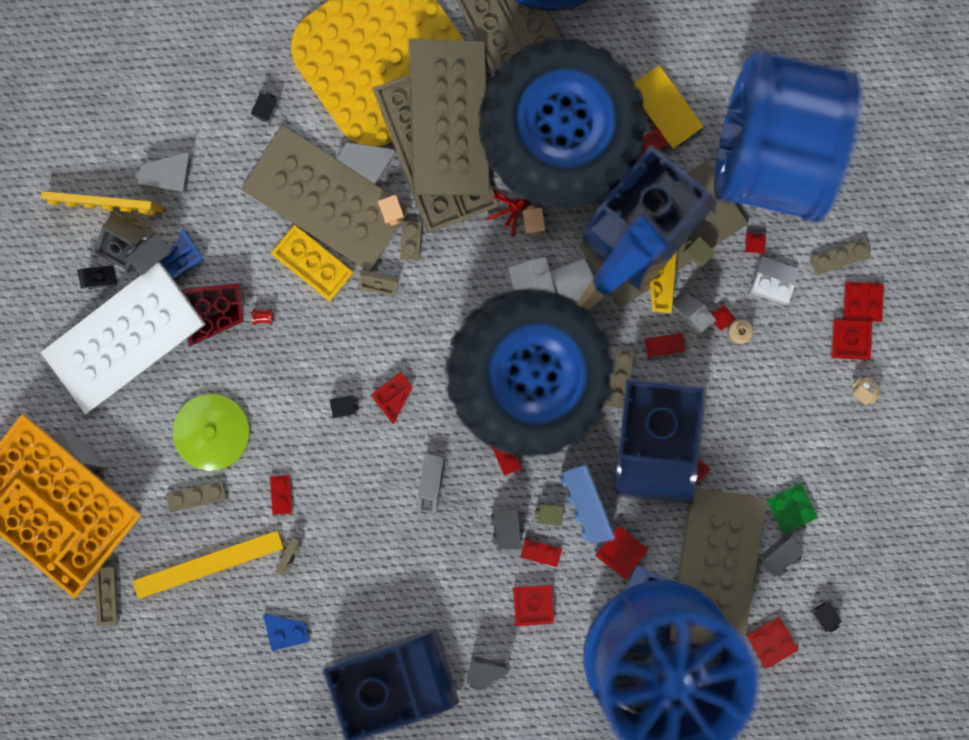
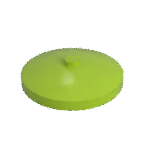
(211, 432)

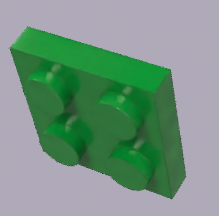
(792, 508)

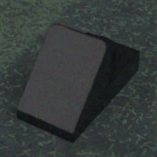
(96, 277)

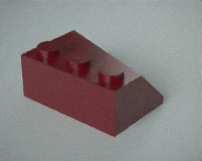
(218, 307)

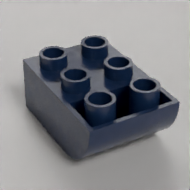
(661, 193)
(660, 441)
(391, 685)

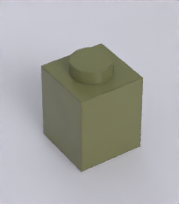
(699, 251)
(549, 514)

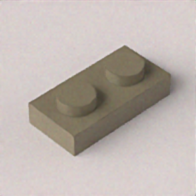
(410, 240)
(378, 283)
(292, 549)

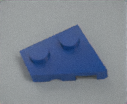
(182, 257)
(285, 632)

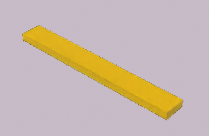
(208, 564)

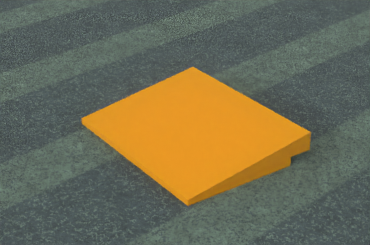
(57, 508)

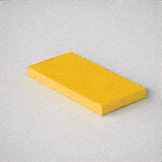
(667, 108)
(312, 263)

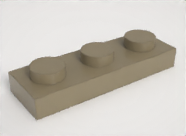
(840, 257)
(623, 369)
(196, 496)
(106, 596)

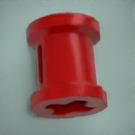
(262, 316)

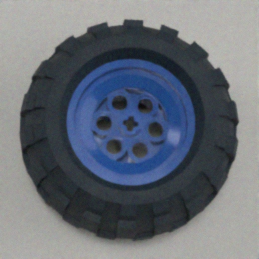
(533, 161)
(494, 341)

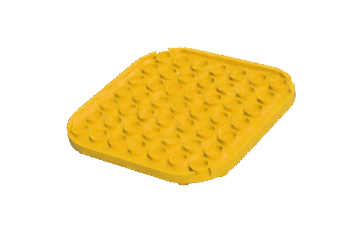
(358, 46)

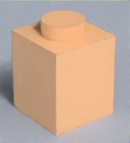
(391, 210)
(533, 220)

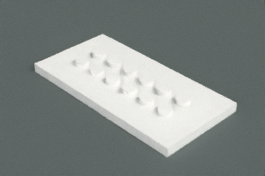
(123, 338)

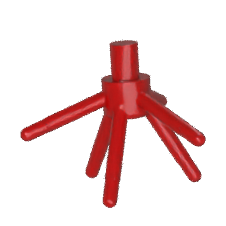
(514, 207)

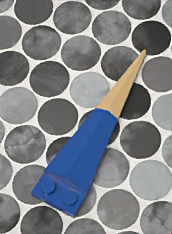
(632, 253)

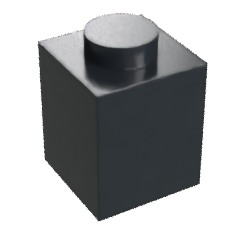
(265, 107)
(344, 406)
(826, 617)

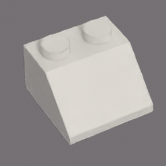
(532, 275)
(572, 279)
(774, 281)

